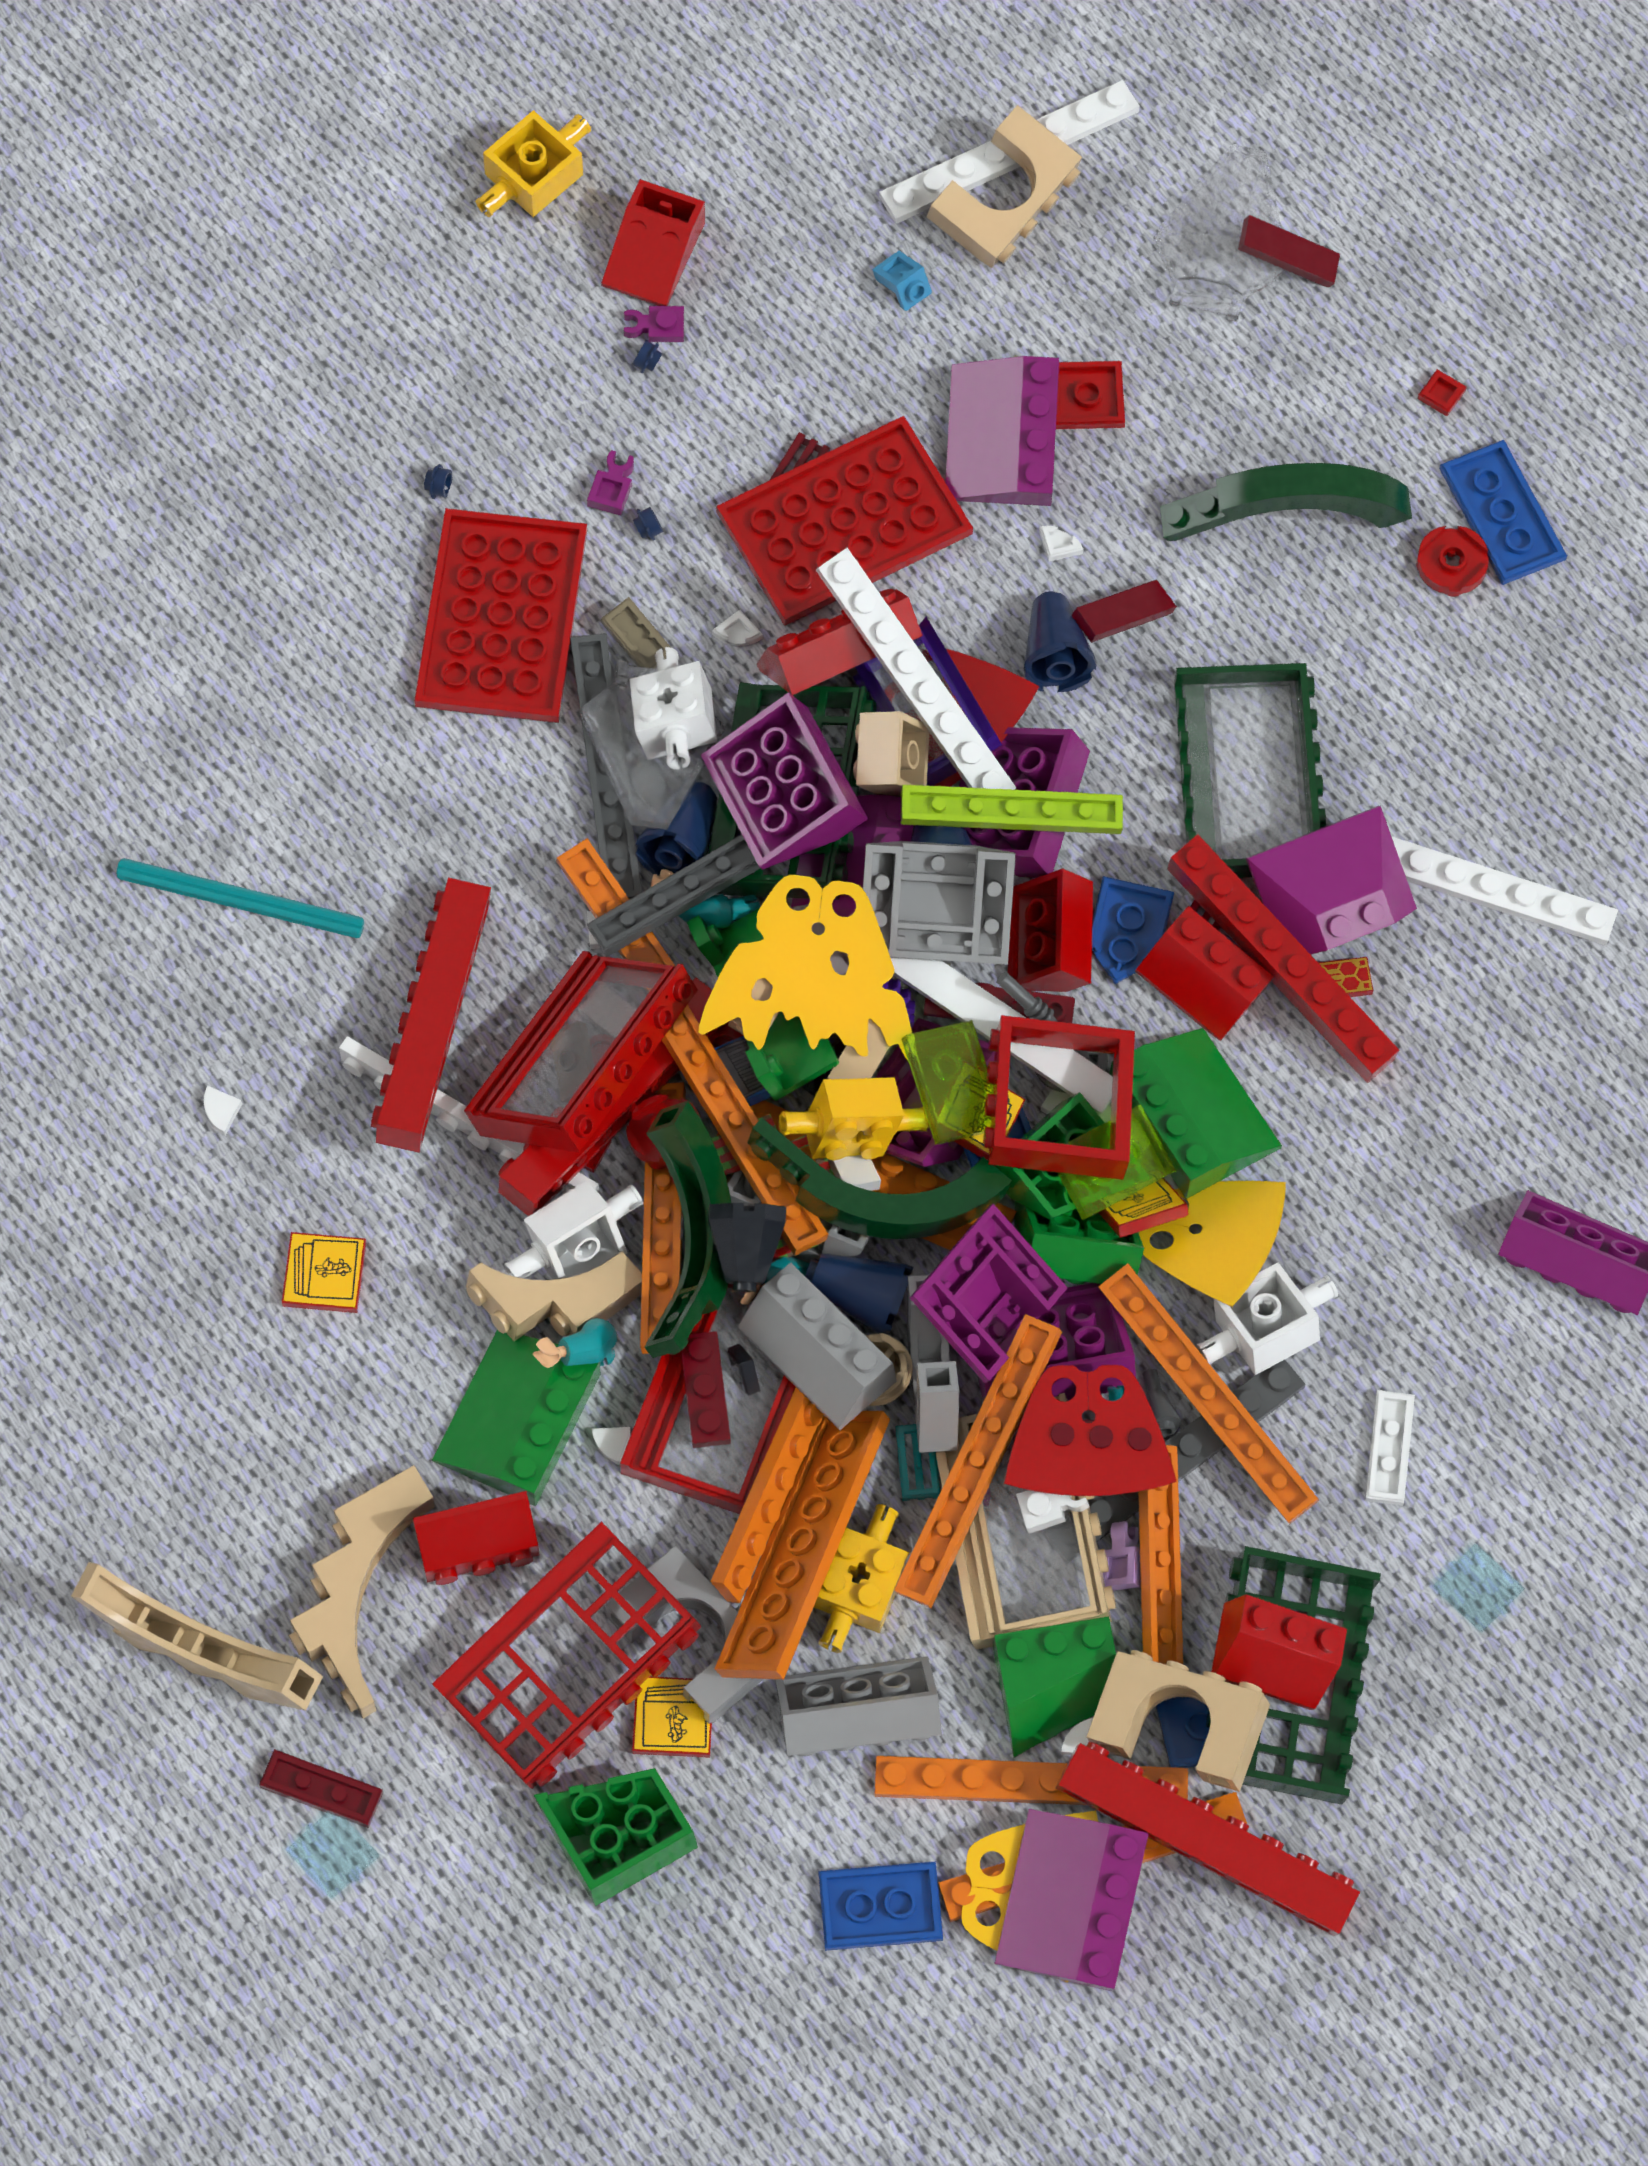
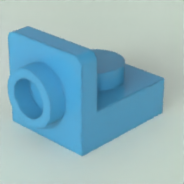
(903, 278)

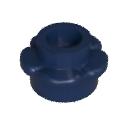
(647, 356)
(437, 480)
(647, 523)

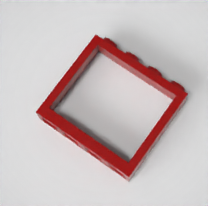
(1054, 1156)

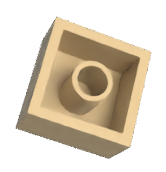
(890, 752)

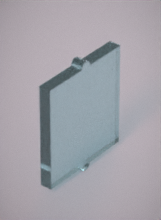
(1478, 1587)
(332, 1853)

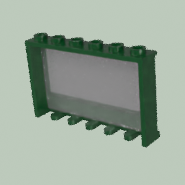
(1248, 757)

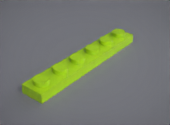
(1011, 809)

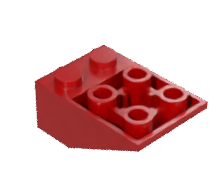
(654, 243)

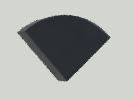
(739, 1357)

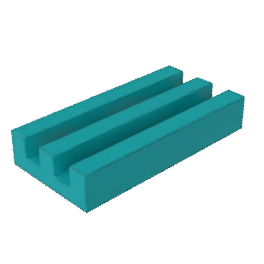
(918, 1493)

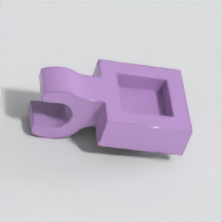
(1123, 1558)

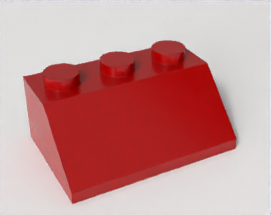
(1052, 932)
(1204, 973)
(476, 1538)
(1278, 1650)

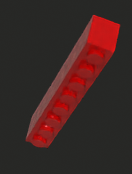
(1279, 952)
(432, 1015)
(544, 1171)
(1208, 1839)

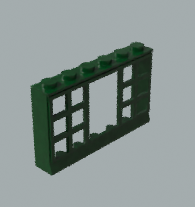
(747, 706)
(1347, 1684)

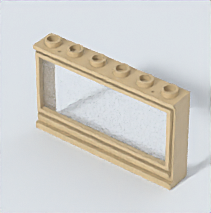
(1024, 1578)

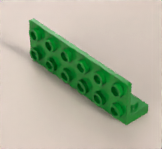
(786, 1056)

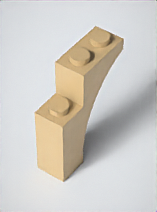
(569, 1302)

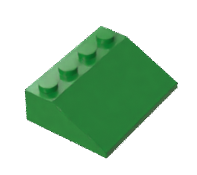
(1198, 1110)
(516, 1417)

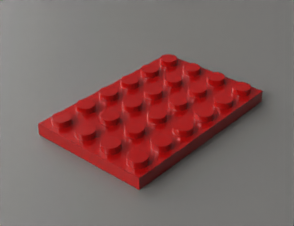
(865, 496)
(501, 615)

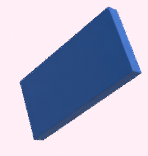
(1503, 512)

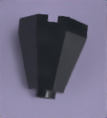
(745, 1241)

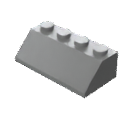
(816, 1347)
(858, 1706)

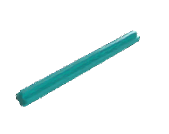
(240, 898)

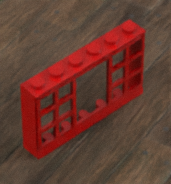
(525, 1613)

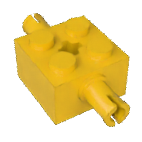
(533, 164)
(853, 1118)
(872, 1598)

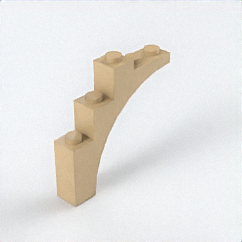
(370, 1527)
(195, 1646)

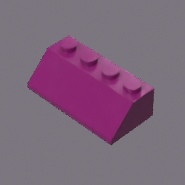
(1578, 1252)

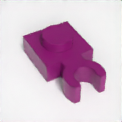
(661, 324)
(613, 487)

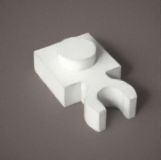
(1046, 1509)

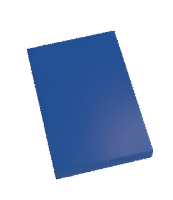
(880, 1906)

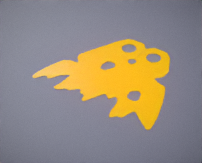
(803, 975)

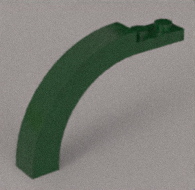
(1289, 487)
(699, 1182)
(876, 1212)

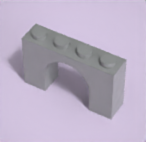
(932, 1379)
(682, 1578)

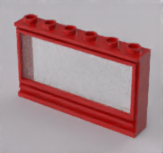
(580, 1051)
(661, 1439)

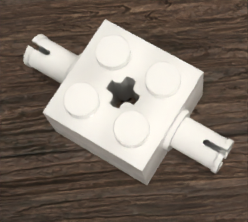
(673, 709)
(575, 1233)
(1269, 1320)

